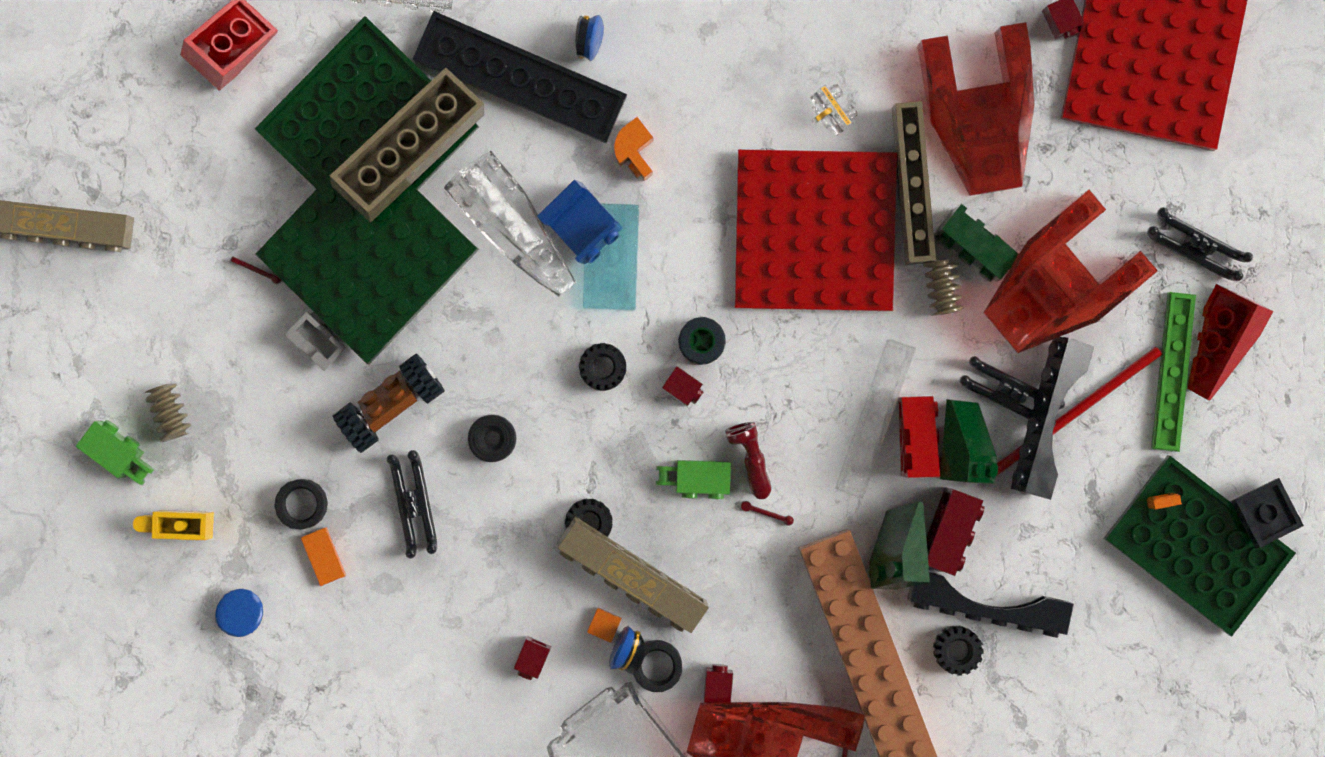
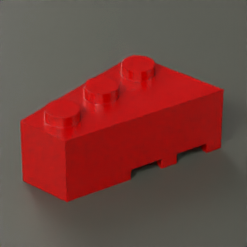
(918, 437)

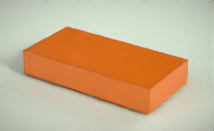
(323, 556)

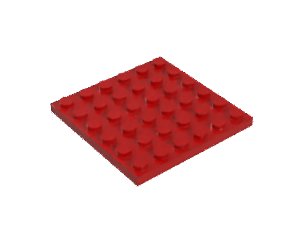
(1155, 68)
(815, 230)

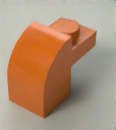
(629, 143)

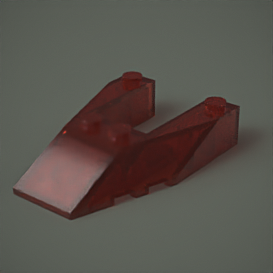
(986, 125)
(1050, 288)
(770, 728)

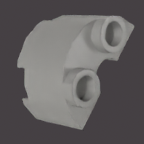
(316, 340)

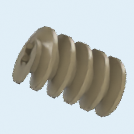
(943, 287)
(168, 412)

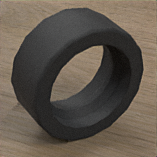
(281, 510)
(645, 683)

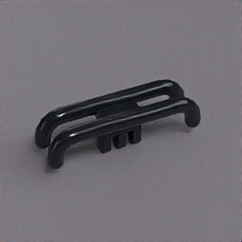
(1198, 246)
(1009, 391)
(413, 503)

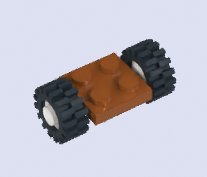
(387, 402)

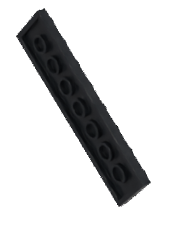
(520, 77)

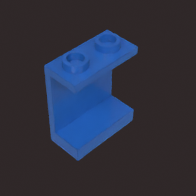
(581, 222)

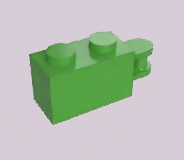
(114, 451)
(698, 477)

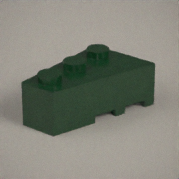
(976, 244)

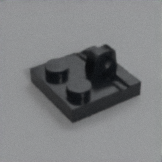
(1267, 513)

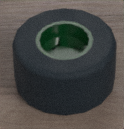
(702, 340)

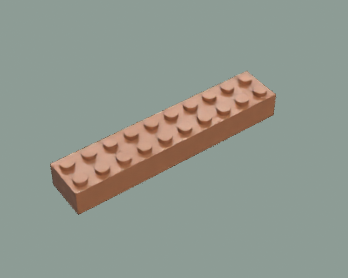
(866, 647)

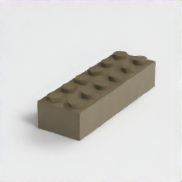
(407, 145)

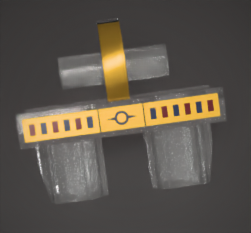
(830, 111)

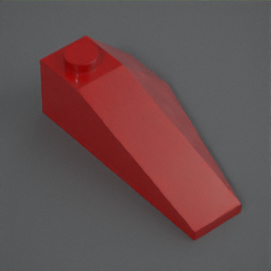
(1227, 334)

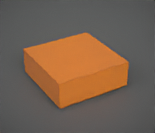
(1163, 501)
(604, 625)

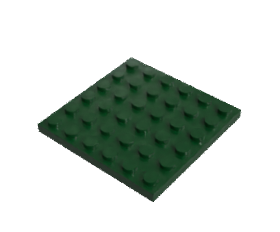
(346, 102)
(365, 274)

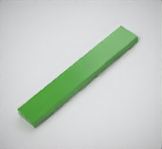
(1173, 371)

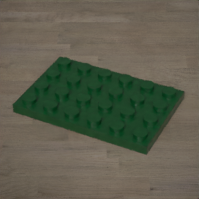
(1198, 547)

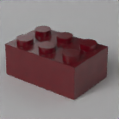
(952, 530)

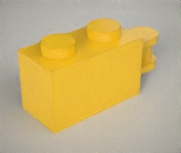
(176, 524)

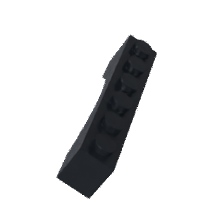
(1036, 466)
(1042, 613)

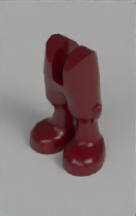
(747, 435)

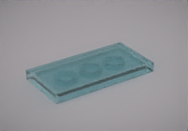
(613, 275)

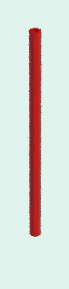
(1089, 401)

